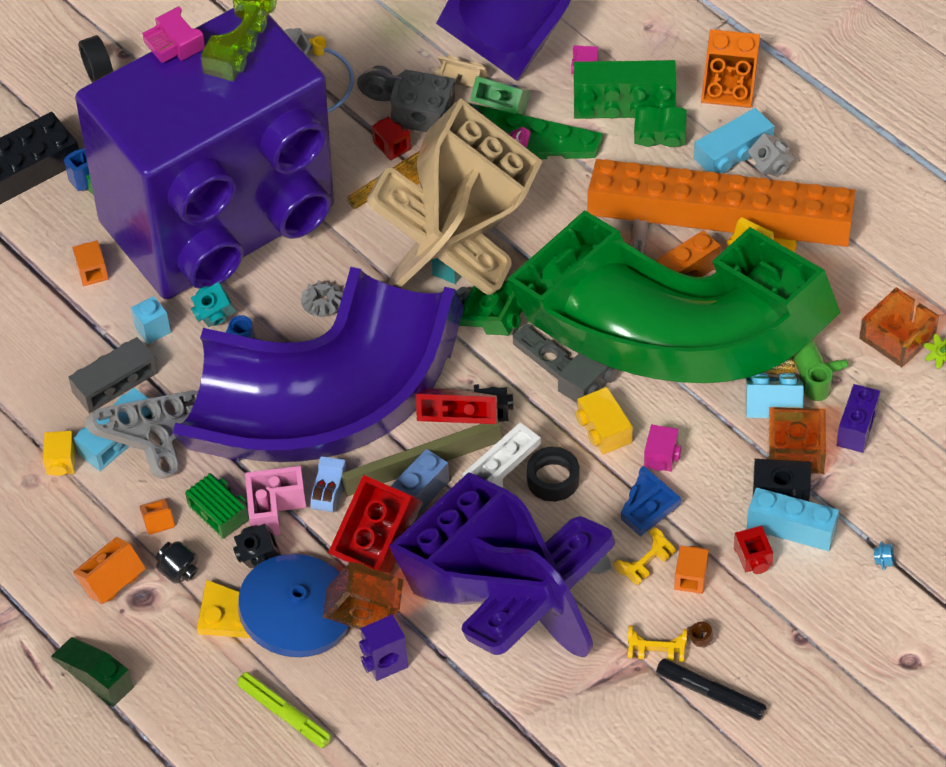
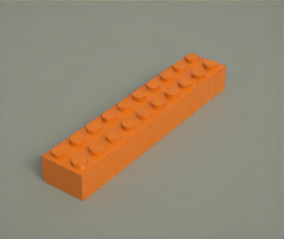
(719, 200)

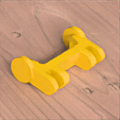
(633, 568)
(674, 646)

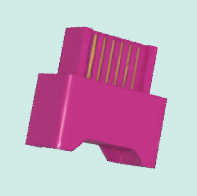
(173, 37)

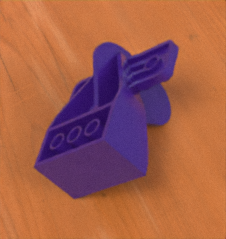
(487, 550)

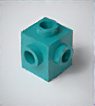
(212, 305)

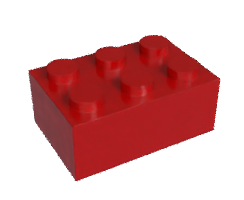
(373, 523)

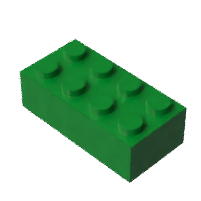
(620, 87)

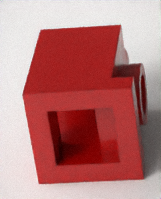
(391, 138)
(753, 550)

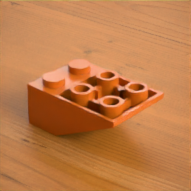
(730, 68)

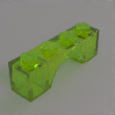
(227, 53)

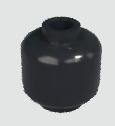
(176, 562)

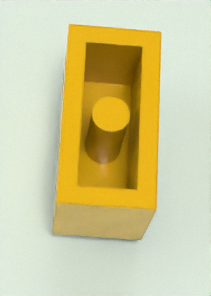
(604, 421)

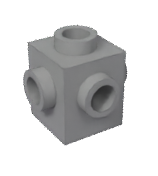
(771, 155)

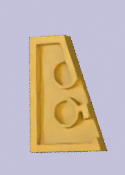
(220, 612)

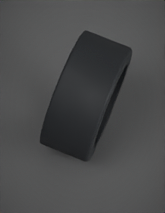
(95, 58)
(554, 456)

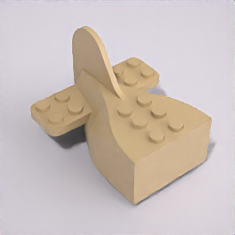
(468, 185)

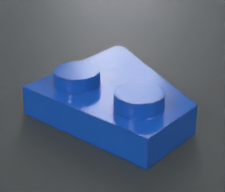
(648, 502)

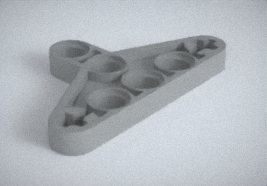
(139, 428)

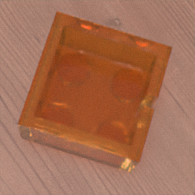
(891, 328)

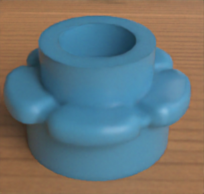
(884, 555)

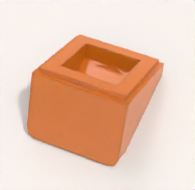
(157, 516)

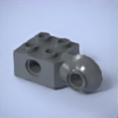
(414, 96)

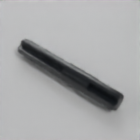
(711, 689)

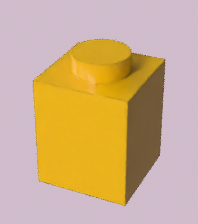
(59, 453)

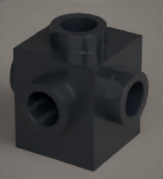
(255, 545)

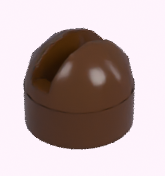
(696, 634)

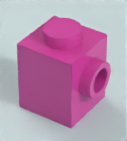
(661, 448)

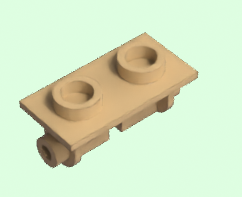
(454, 67)

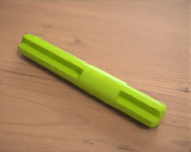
(284, 710)

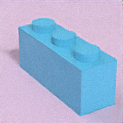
(730, 143)
(101, 451)
(793, 519)

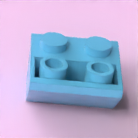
(768, 392)

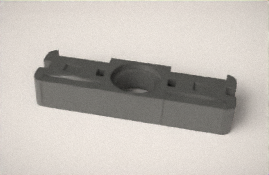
(535, 347)

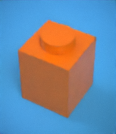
(90, 263)
(691, 569)

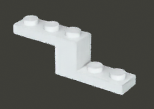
(505, 455)

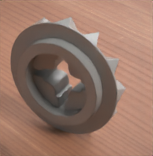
(321, 307)

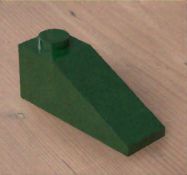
(95, 670)

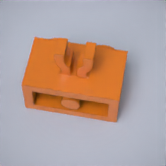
(109, 570)

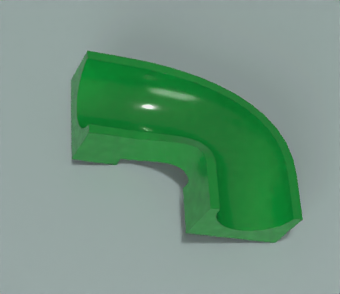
(667, 325)

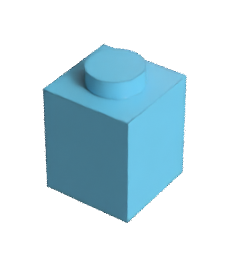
(150, 320)

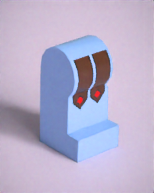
(328, 484)

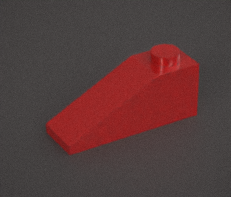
(455, 406)

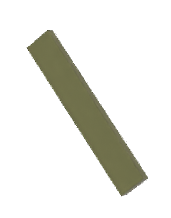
(447, 448)

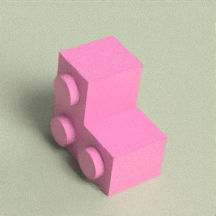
(273, 492)

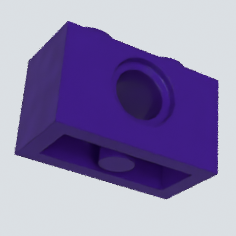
(858, 418)
(383, 648)

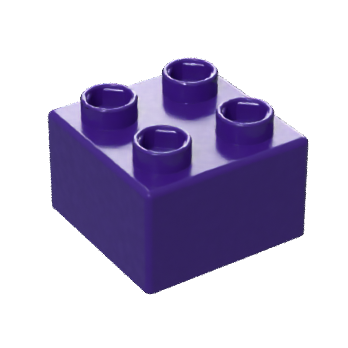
(204, 165)

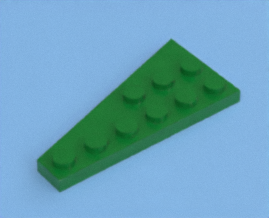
(548, 137)

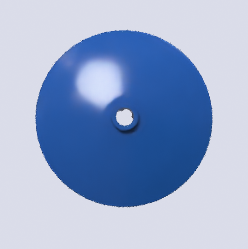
(285, 605)

